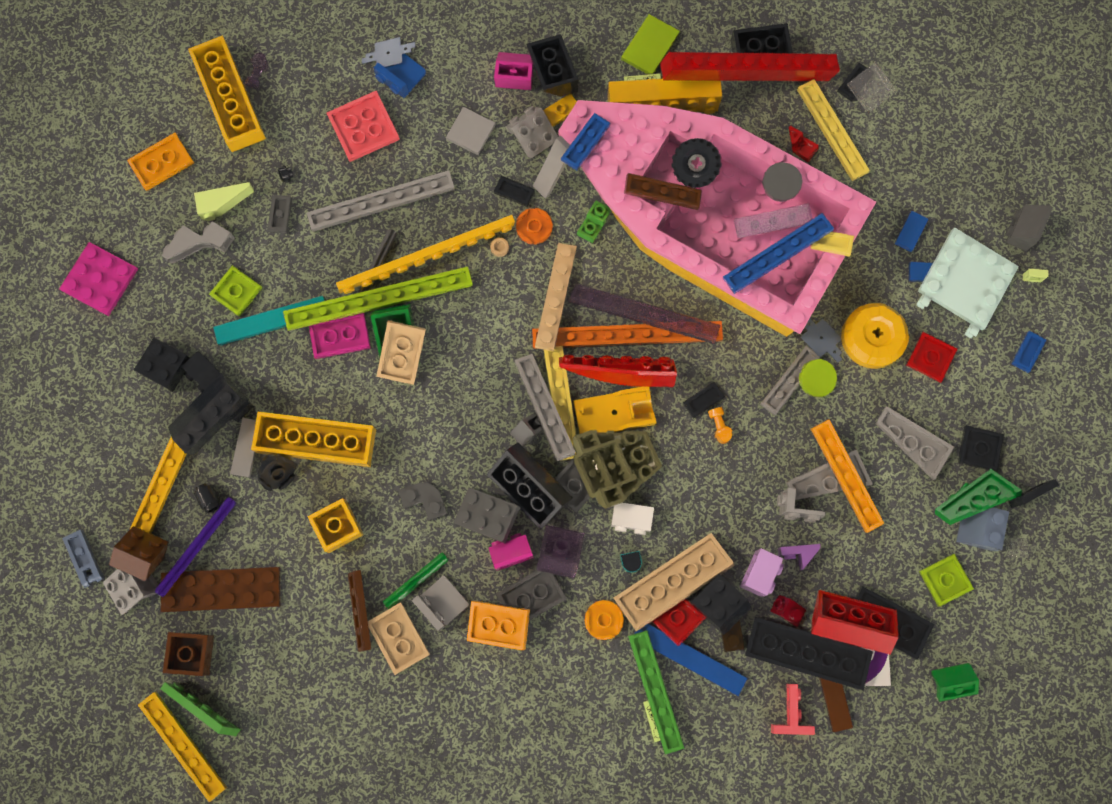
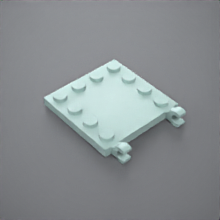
(967, 280)

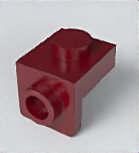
(788, 610)

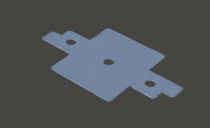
(394, 47)
(824, 345)

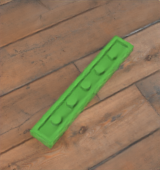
(656, 692)

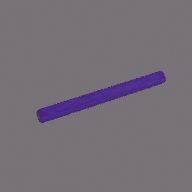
(195, 547)

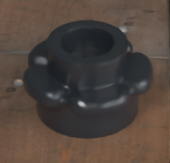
(285, 174)

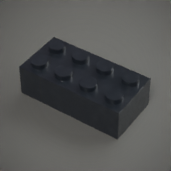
(529, 485)

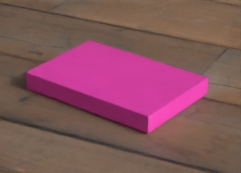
(340, 336)

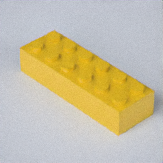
(227, 94)
(684, 95)
(314, 439)

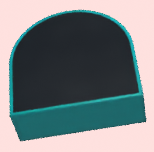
(631, 561)

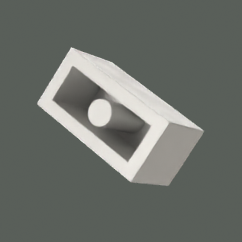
(632, 517)

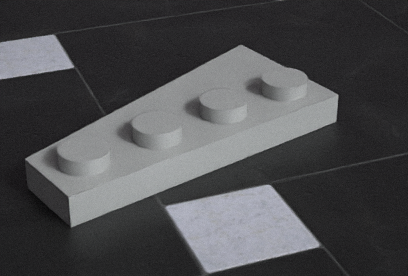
(919, 444)
(823, 480)

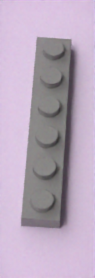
(544, 407)

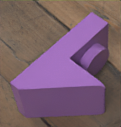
(804, 552)

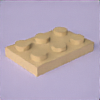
(401, 352)
(398, 638)

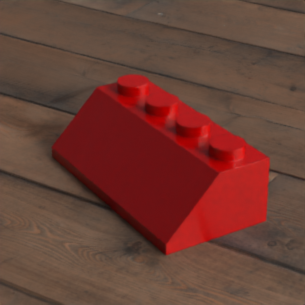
(855, 622)

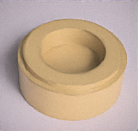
(499, 247)

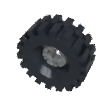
(686, 171)

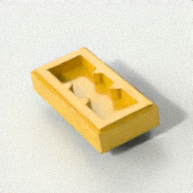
(560, 110)

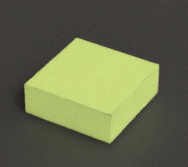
(1035, 275)

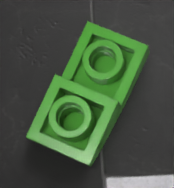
(594, 221)

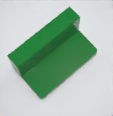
(955, 682)

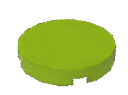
(818, 378)

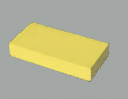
(835, 243)

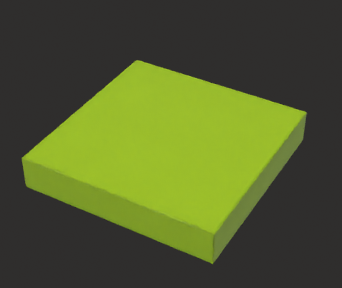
(235, 291)
(946, 580)

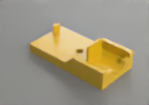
(632, 408)

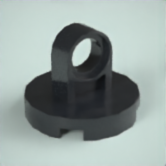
(276, 472)

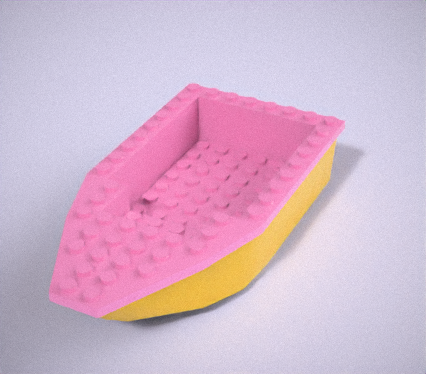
(704, 241)

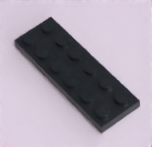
(809, 653)

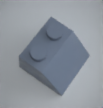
(984, 529)

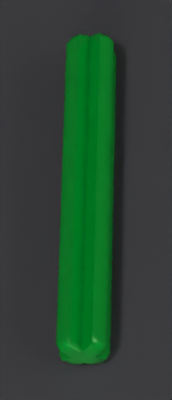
(415, 581)

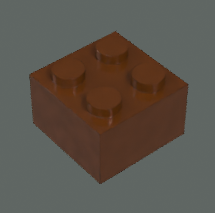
(138, 553)
(188, 654)

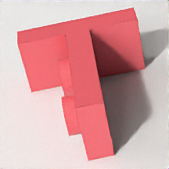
(793, 715)

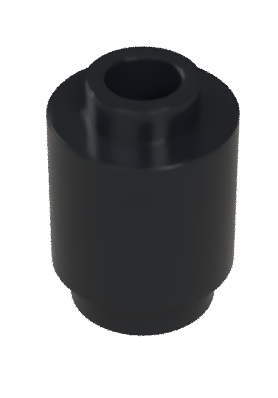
(207, 498)

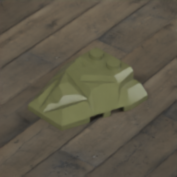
(614, 463)

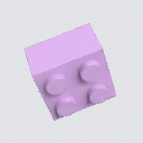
(762, 572)

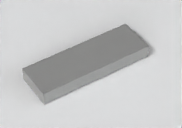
(243, 455)

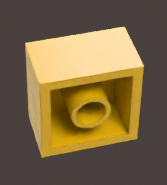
(335, 525)

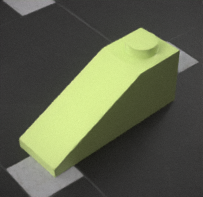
(220, 200)

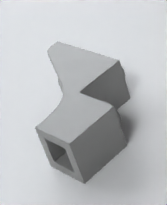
(188, 242)

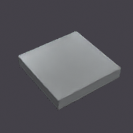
(470, 131)

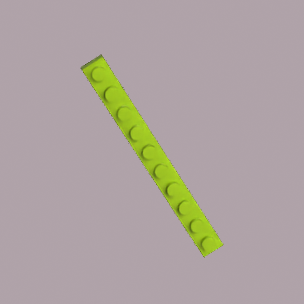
(377, 298)

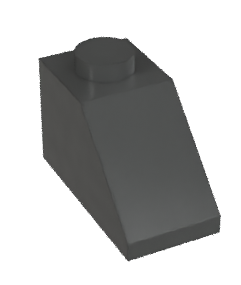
(527, 430)

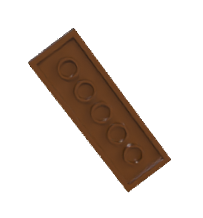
(223, 590)

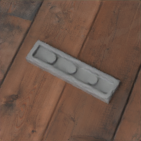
(551, 168)
(788, 382)

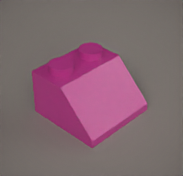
(511, 553)

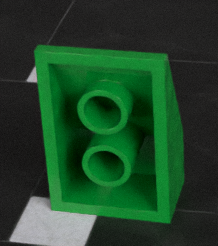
(380, 317)

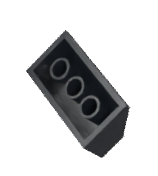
(206, 414)

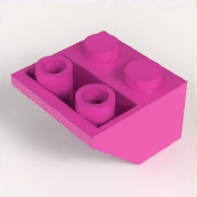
(513, 71)

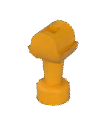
(723, 432)

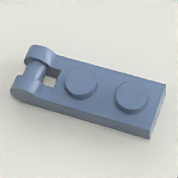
(82, 558)

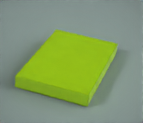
(650, 45)

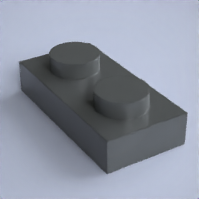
(279, 214)

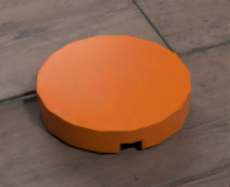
(533, 232)

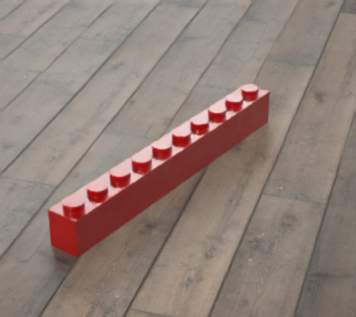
(748, 66)

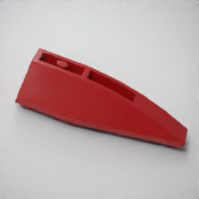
(623, 370)

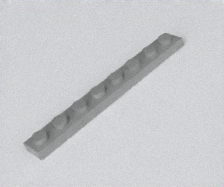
(380, 201)

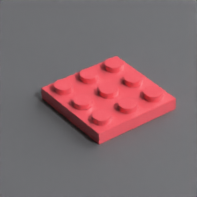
(363, 126)

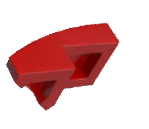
(802, 146)

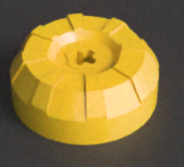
(874, 335)

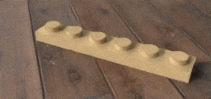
(555, 297)

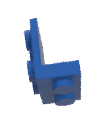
(400, 77)

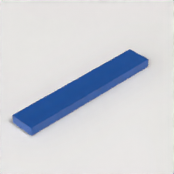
(778, 253)
(695, 661)

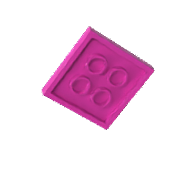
(98, 279)

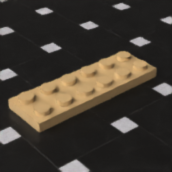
(673, 582)

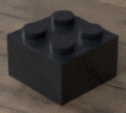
(162, 364)
(721, 604)

